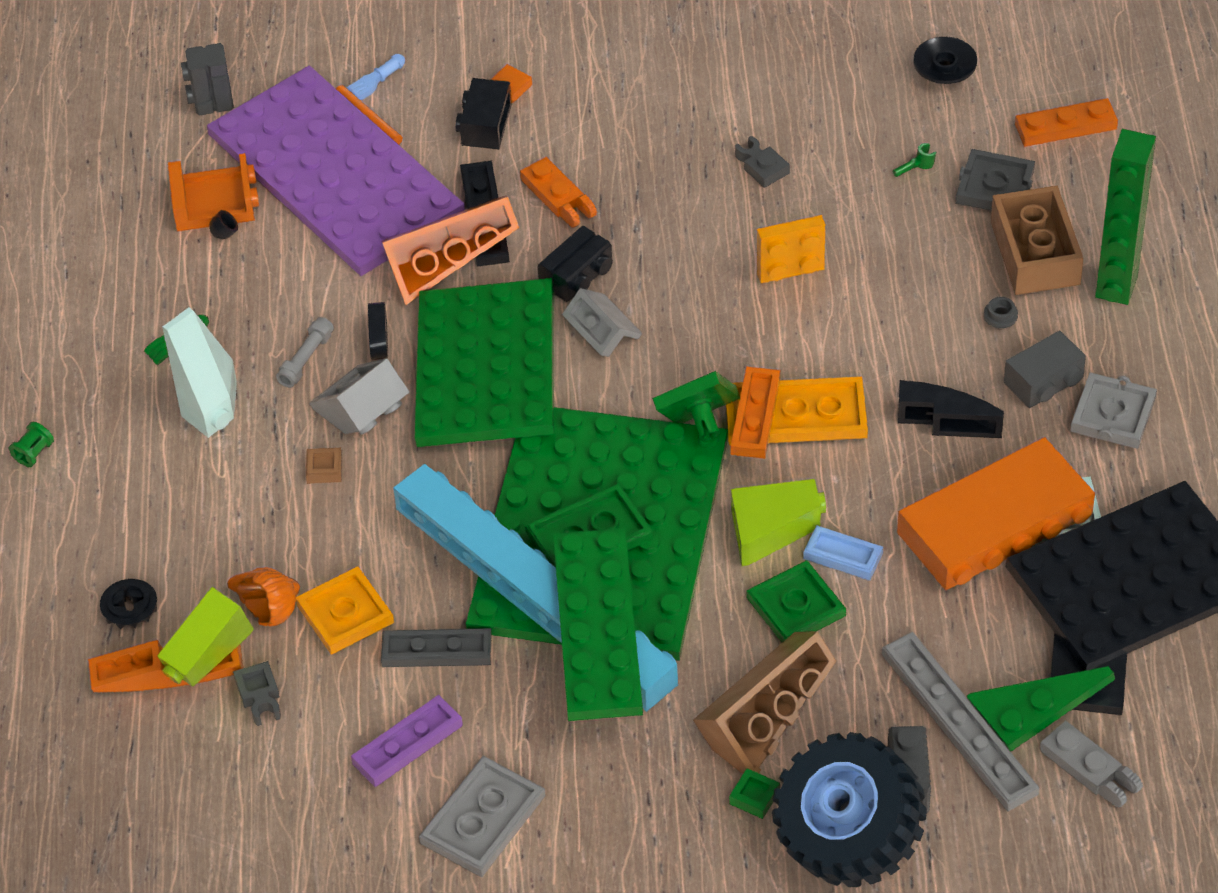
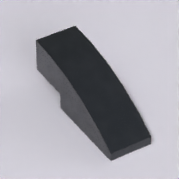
(948, 411)

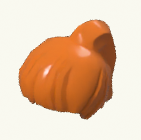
(266, 594)

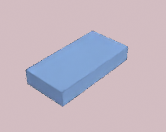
(843, 552)

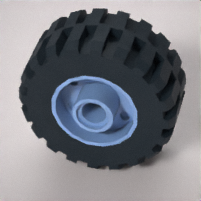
(849, 809)

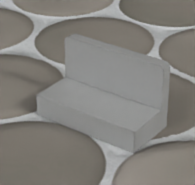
(599, 321)

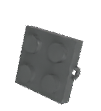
(992, 175)

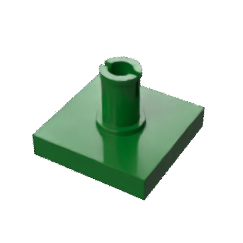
(697, 401)

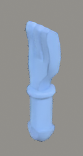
(368, 83)

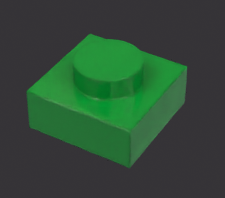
(753, 793)

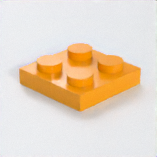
(791, 249)
(344, 610)

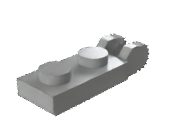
(1090, 764)

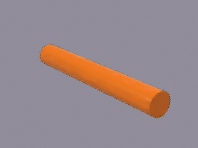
(394, 135)

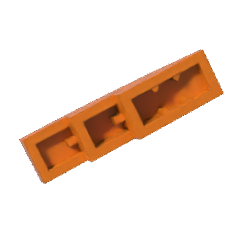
(141, 669)

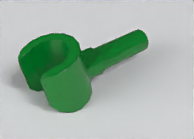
(922, 160)

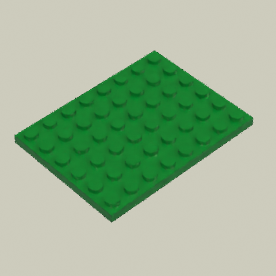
(667, 478)

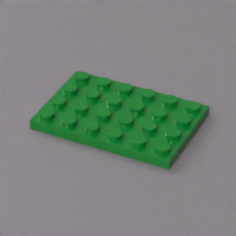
(485, 363)

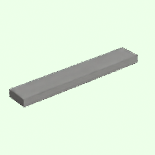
(960, 721)

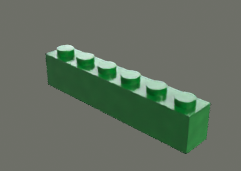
(1125, 216)

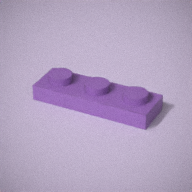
(406, 740)

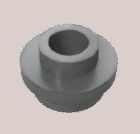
(1001, 312)

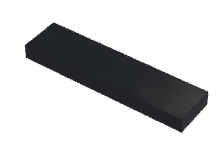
(479, 188)

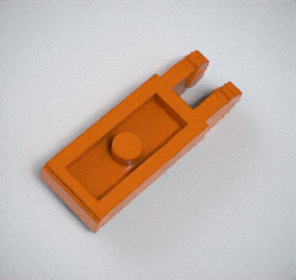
(557, 191)

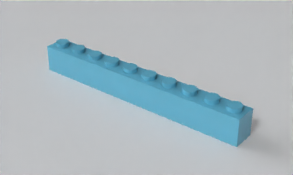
(509, 564)

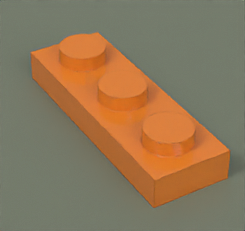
(1066, 122)
(755, 412)

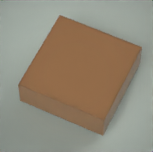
(324, 465)

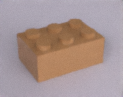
(1036, 240)

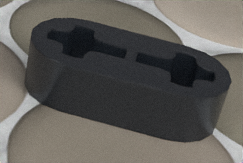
(378, 330)

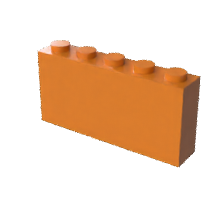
(995, 513)

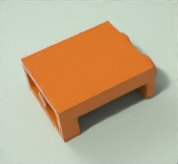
(203, 194)

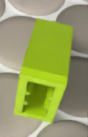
(774, 516)
(204, 638)

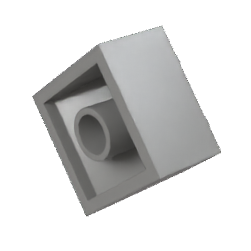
(361, 397)

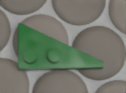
(1029, 707)

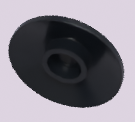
(945, 60)

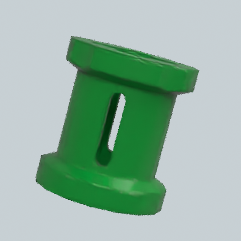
(31, 444)

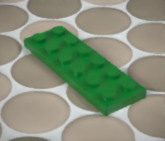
(597, 625)

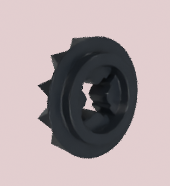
(113, 602)

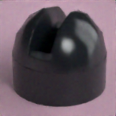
(223, 225)

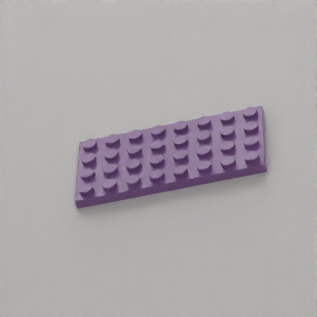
(333, 167)

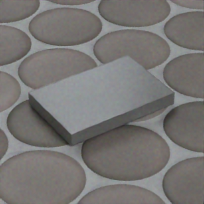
(482, 816)

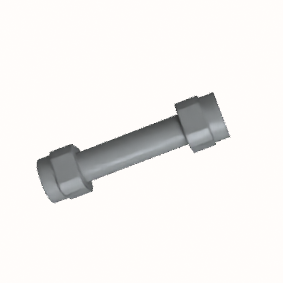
(291, 371)

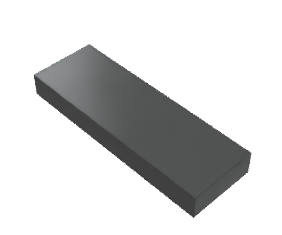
(436, 647)

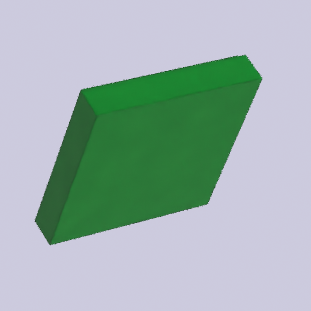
(796, 601)

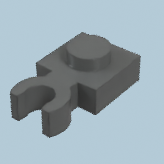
(763, 165)
(258, 690)

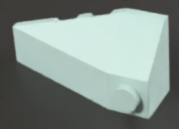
(201, 373)

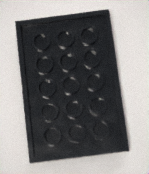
(1125, 575)

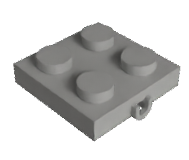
(1113, 410)

